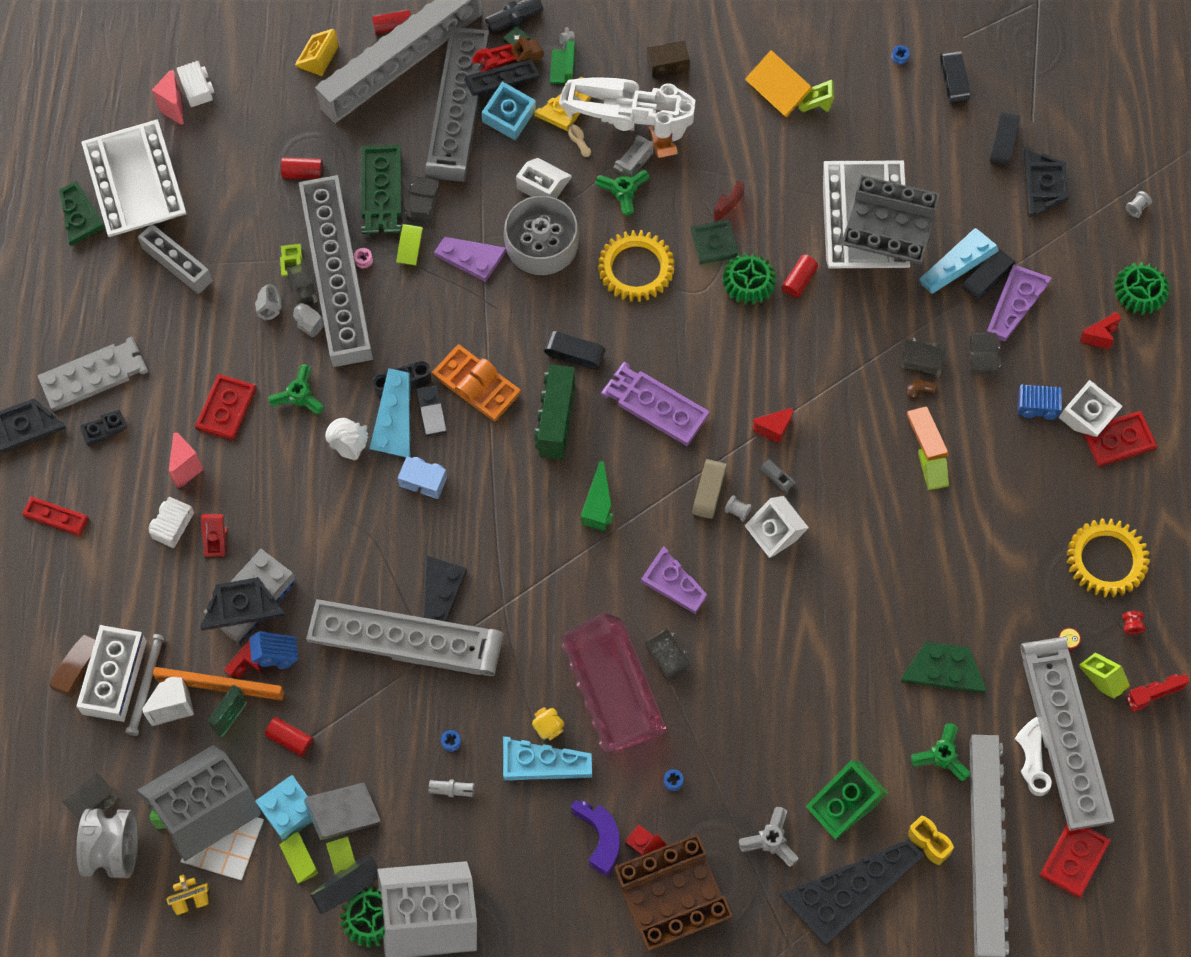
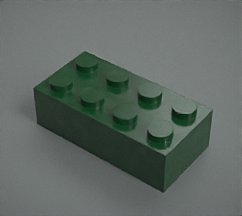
(555, 411)

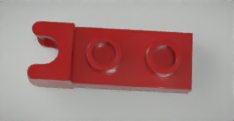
(494, 57)
(1141, 697)

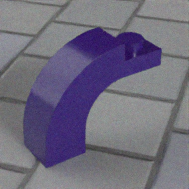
(608, 849)

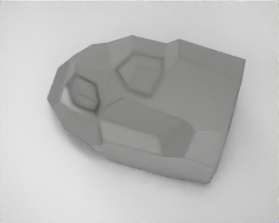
(268, 302)
(308, 319)

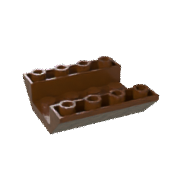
(672, 892)

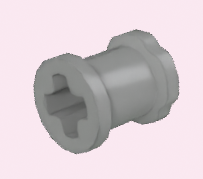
(1138, 204)
(738, 508)

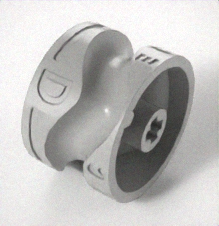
(107, 843)

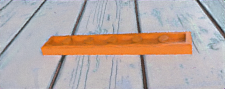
(221, 683)

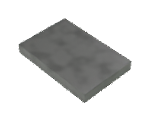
(342, 811)

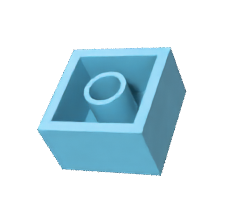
(508, 111)
(285, 808)

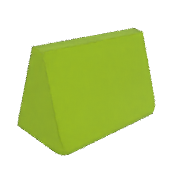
(298, 858)

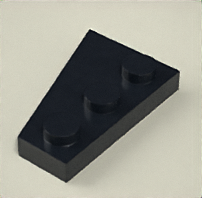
(441, 588)

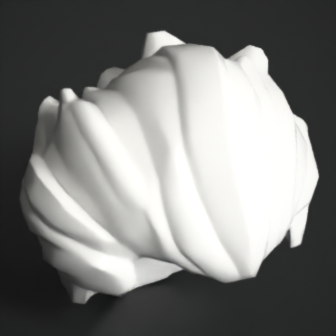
(347, 437)

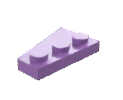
(470, 256)
(671, 581)

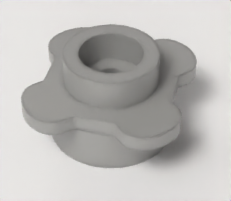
(566, 36)

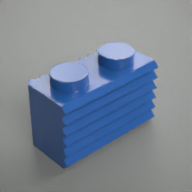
(1039, 401)
(273, 649)

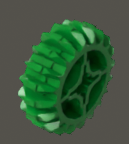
(763, 281)
(1138, 294)
(362, 918)

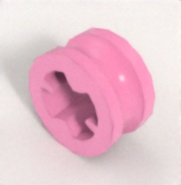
(367, 254)

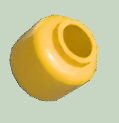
(548, 723)

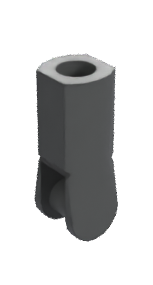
(772, 471)

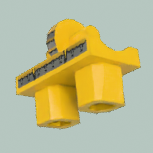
(198, 893)

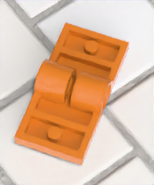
(476, 382)

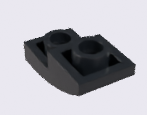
(102, 429)

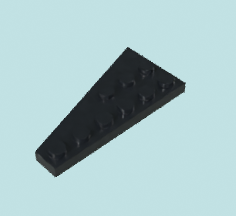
(844, 894)

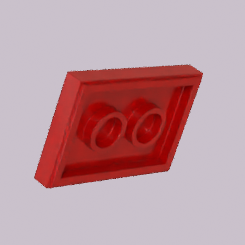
(225, 407)
(1121, 439)
(1075, 859)

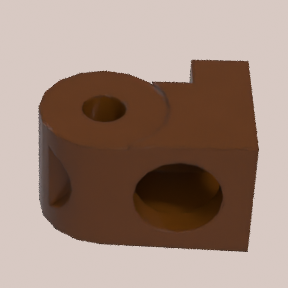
(530, 50)

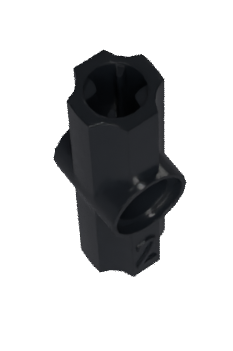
(513, 15)

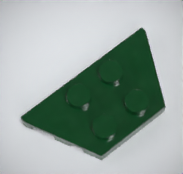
(945, 668)

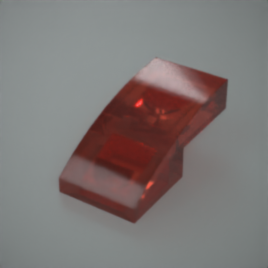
(727, 203)

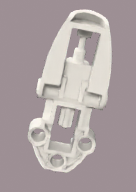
(628, 106)

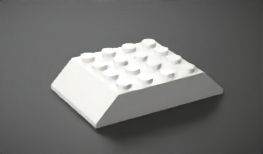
(133, 178)
(839, 193)

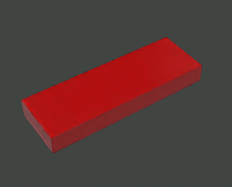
(55, 516)

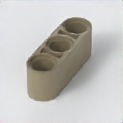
(709, 489)

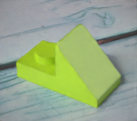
(820, 95)
(934, 471)

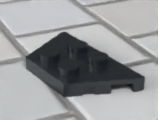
(1044, 181)
(26, 424)
(240, 604)

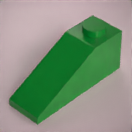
(598, 505)

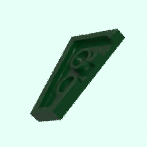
(79, 214)

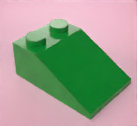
(847, 798)

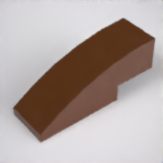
(73, 667)

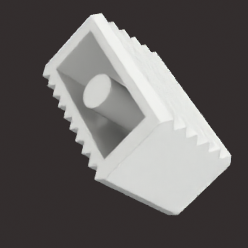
(195, 84)
(170, 522)

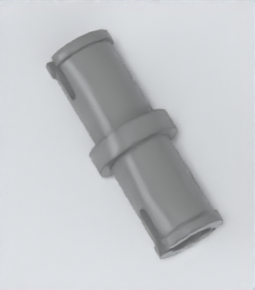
(451, 788)

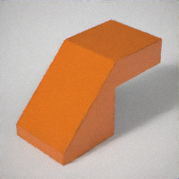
(662, 146)

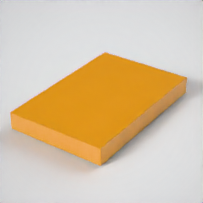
(778, 83)

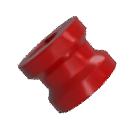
(1133, 622)

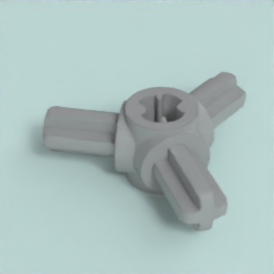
(773, 829)

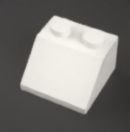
(1090, 410)
(776, 526)
(168, 702)

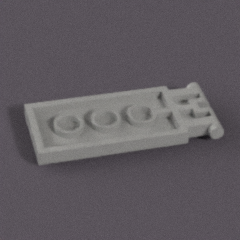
(91, 374)

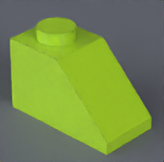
(1105, 675)

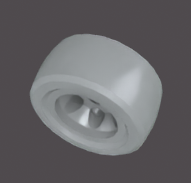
(536, 219)

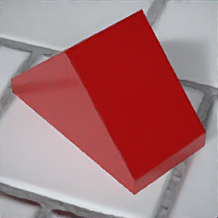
(773, 425)

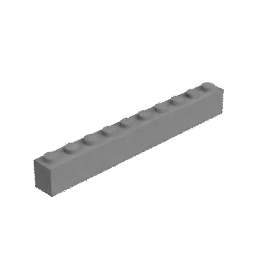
(987, 847)

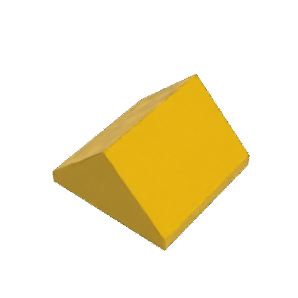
(318, 52)

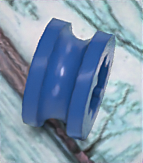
(897, 59)
(452, 733)
(673, 772)

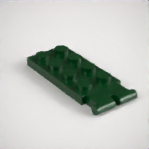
(381, 188)

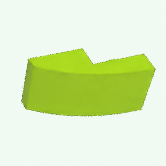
(409, 245)
(340, 854)

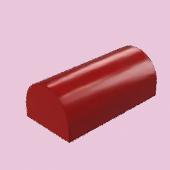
(387, 22)
(301, 168)
(800, 276)
(288, 737)

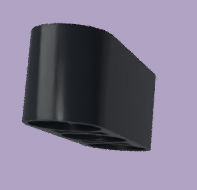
(955, 76)
(1005, 138)
(988, 275)
(574, 350)
(416, 380)

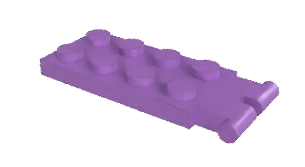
(656, 404)

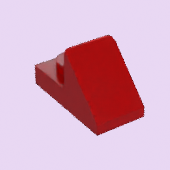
(1100, 332)
(214, 535)
(239, 663)
(643, 841)

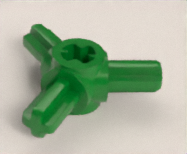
(624, 188)
(302, 399)
(945, 745)

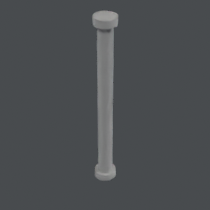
(132, 729)

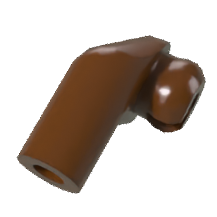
(920, 385)

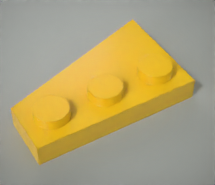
(556, 115)

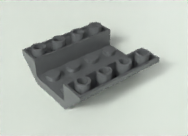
(891, 219)
(201, 801)

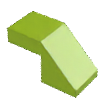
(290, 257)

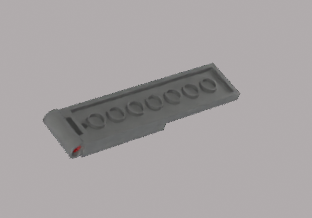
(455, 108)

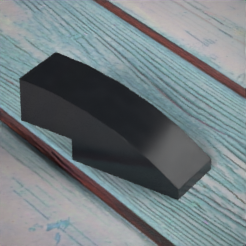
(345, 884)

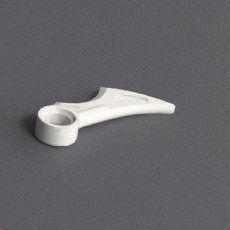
(1031, 741)

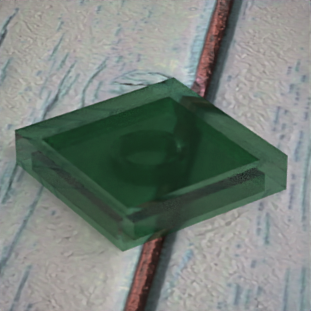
(714, 241)
(227, 711)

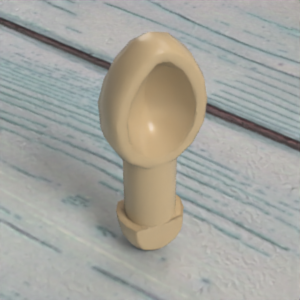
(577, 136)

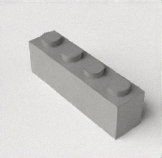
(175, 259)

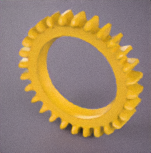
(610, 252)
(1088, 533)

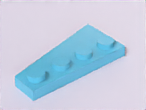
(963, 257)
(393, 419)
(535, 761)

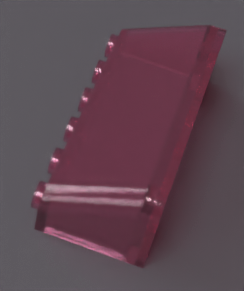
(613, 683)

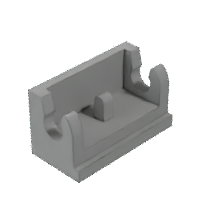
(634, 157)

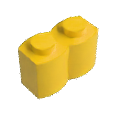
(935, 844)

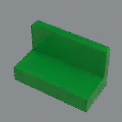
(563, 64)

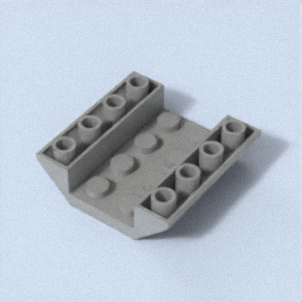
(428, 909)

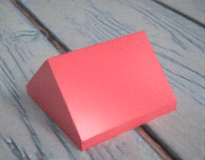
(169, 97)
(183, 462)

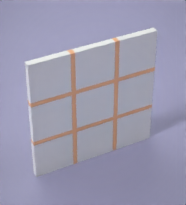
(230, 853)

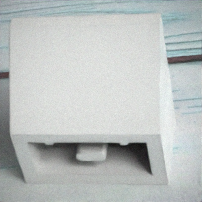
(541, 179)

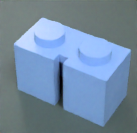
(417, 474)

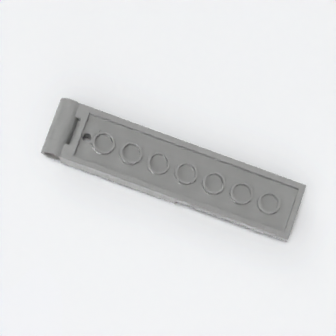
(406, 637)
(1066, 733)

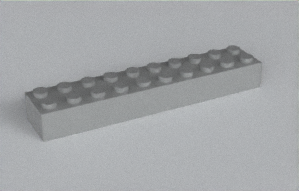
(393, 55)
(335, 271)

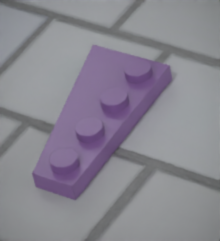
(1017, 298)

